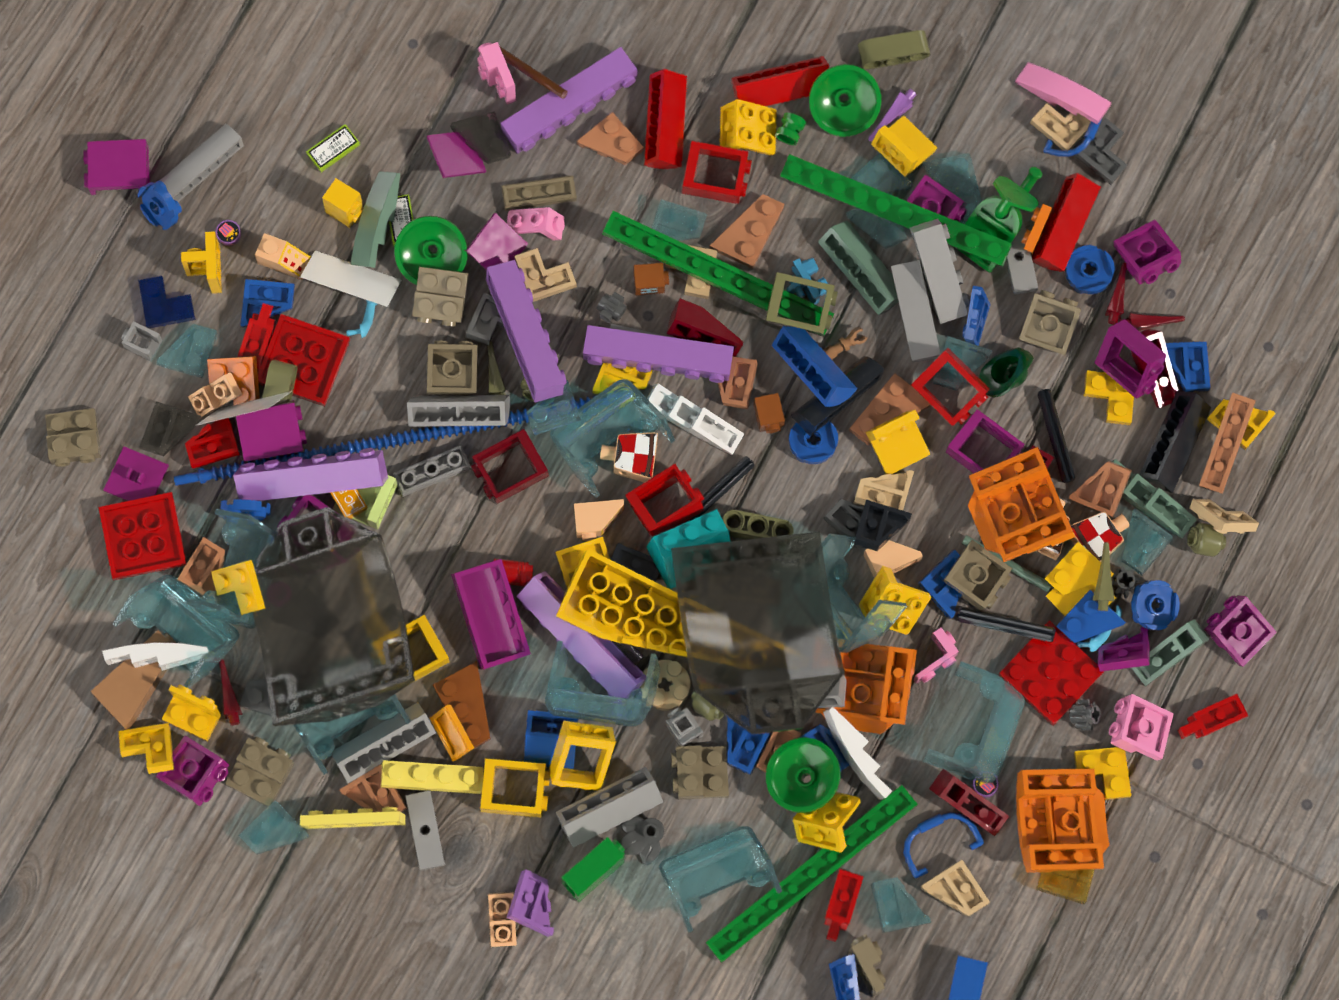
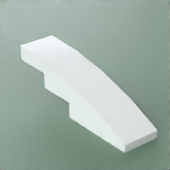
(695, 420)
(166, 654)
(851, 745)

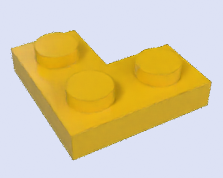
(1119, 400)
(244, 582)
(153, 741)
(1112, 766)

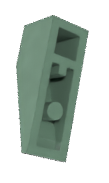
(1172, 651)

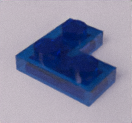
(163, 310)

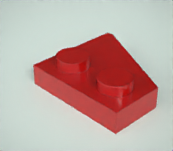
(212, 444)

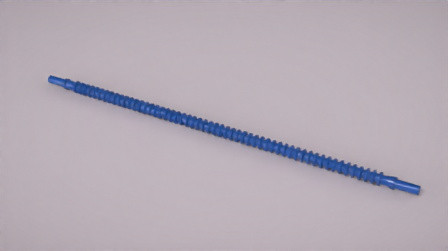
(205, 475)

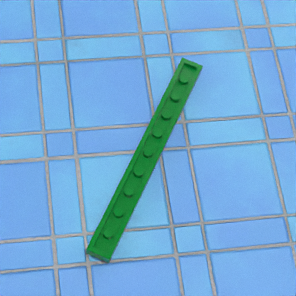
(892, 208)
(708, 269)
(810, 875)

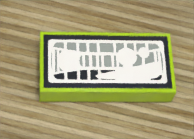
(333, 148)
(403, 216)

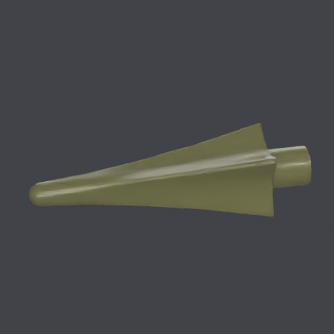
(496, 384)
(1104, 589)

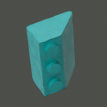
(699, 531)

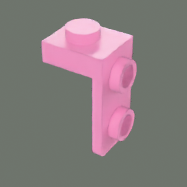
(537, 221)
(945, 643)

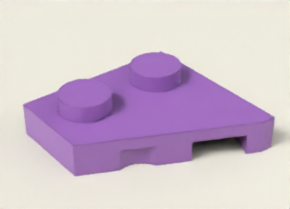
(531, 903)

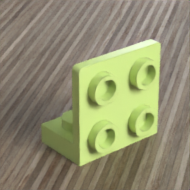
(377, 501)

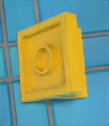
(205, 262)

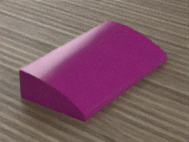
(490, 614)

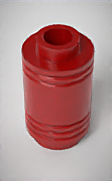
(517, 572)

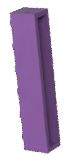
(584, 92)
(525, 331)
(657, 353)
(311, 475)
(597, 655)

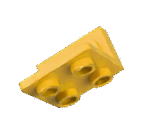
(748, 127)
(903, 145)
(898, 442)
(888, 589)
(191, 713)
(825, 824)

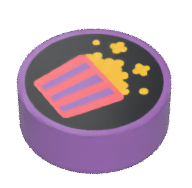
(228, 232)
(985, 790)

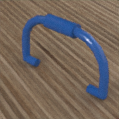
(1089, 136)
(931, 823)

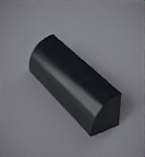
(815, 415)
(1175, 440)

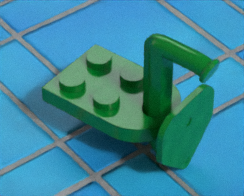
(991, 212)

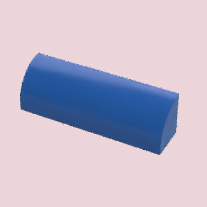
(813, 366)
(968, 979)

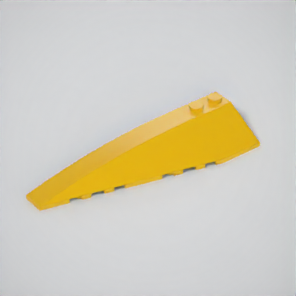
(622, 606)

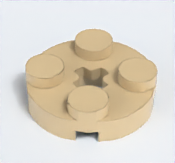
(677, 692)

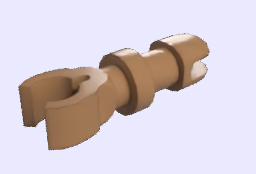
(844, 344)

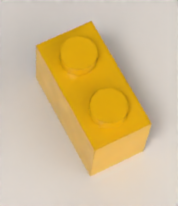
(343, 203)

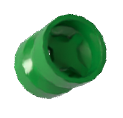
(790, 129)

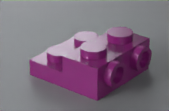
(938, 199)
(1148, 252)
(1239, 629)
(194, 771)

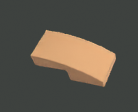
(215, 395)
(501, 928)

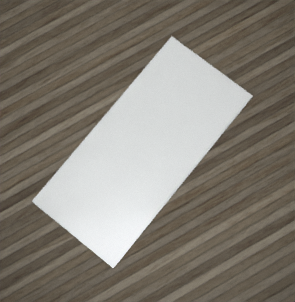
(350, 278)
(243, 408)

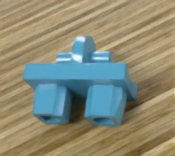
(804, 270)

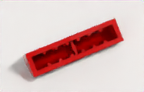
(779, 83)
(665, 120)
(1065, 222)

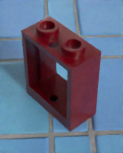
(520, 438)

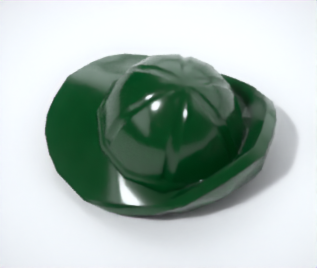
(998, 372)

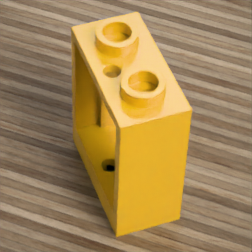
(441, 657)
(576, 734)
(488, 787)

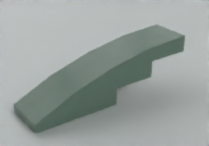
(378, 210)
(1157, 505)

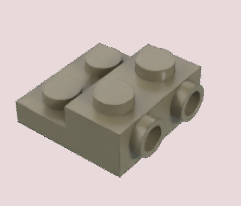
(440, 296)
(1050, 322)
(452, 368)
(72, 437)
(978, 576)
(260, 771)
(700, 772)
(867, 957)

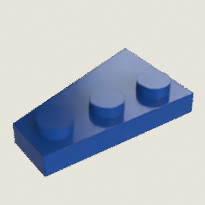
(845, 978)

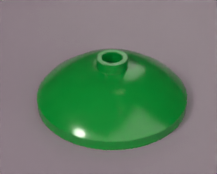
(856, 112)
(414, 241)
(792, 764)

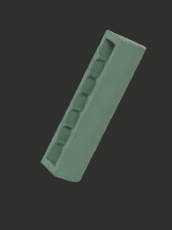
(860, 266)

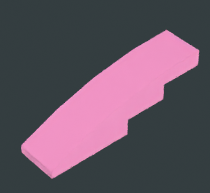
(1063, 91)

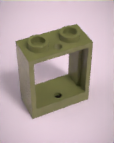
(775, 299)

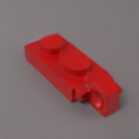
(258, 335)
(1214, 718)
(842, 902)

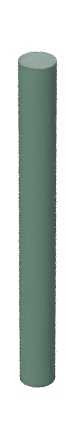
(1017, 569)

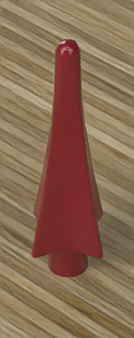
(1116, 305)
(1144, 322)
(230, 704)

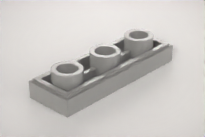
(1021, 272)
(417, 475)
(423, 815)

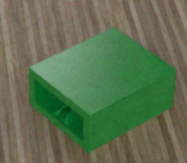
(594, 869)

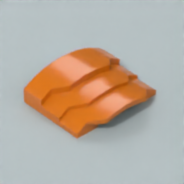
(1018, 507)
(876, 686)
(1060, 820)

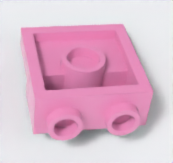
(494, 69)
(1140, 727)

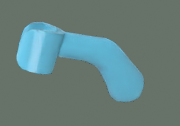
(366, 322)
(1098, 640)

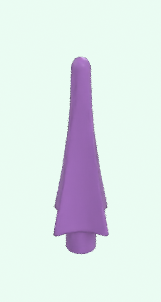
(900, 106)

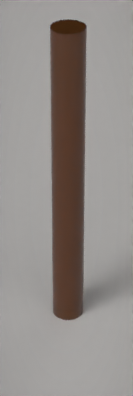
(534, 74)

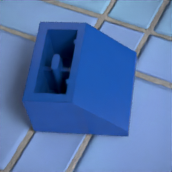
(542, 737)

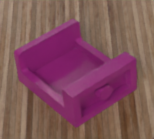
(116, 165)
(271, 431)

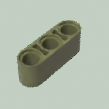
(893, 49)
(279, 380)
(748, 519)

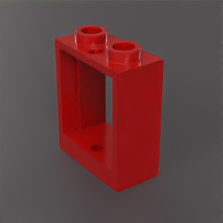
(713, 192)
(978, 399)
(657, 485)

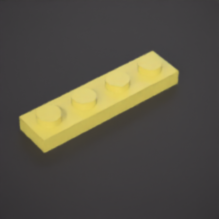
(431, 777)
(363, 818)

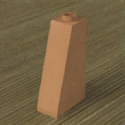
(130, 688)

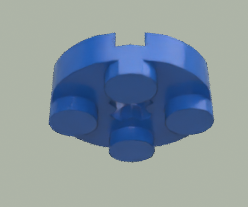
(159, 205)
(1082, 281)
(809, 453)
(249, 507)
(1143, 611)

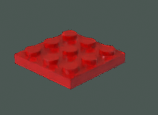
(313, 350)
(142, 536)
(1051, 674)

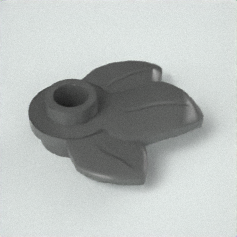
(639, 841)

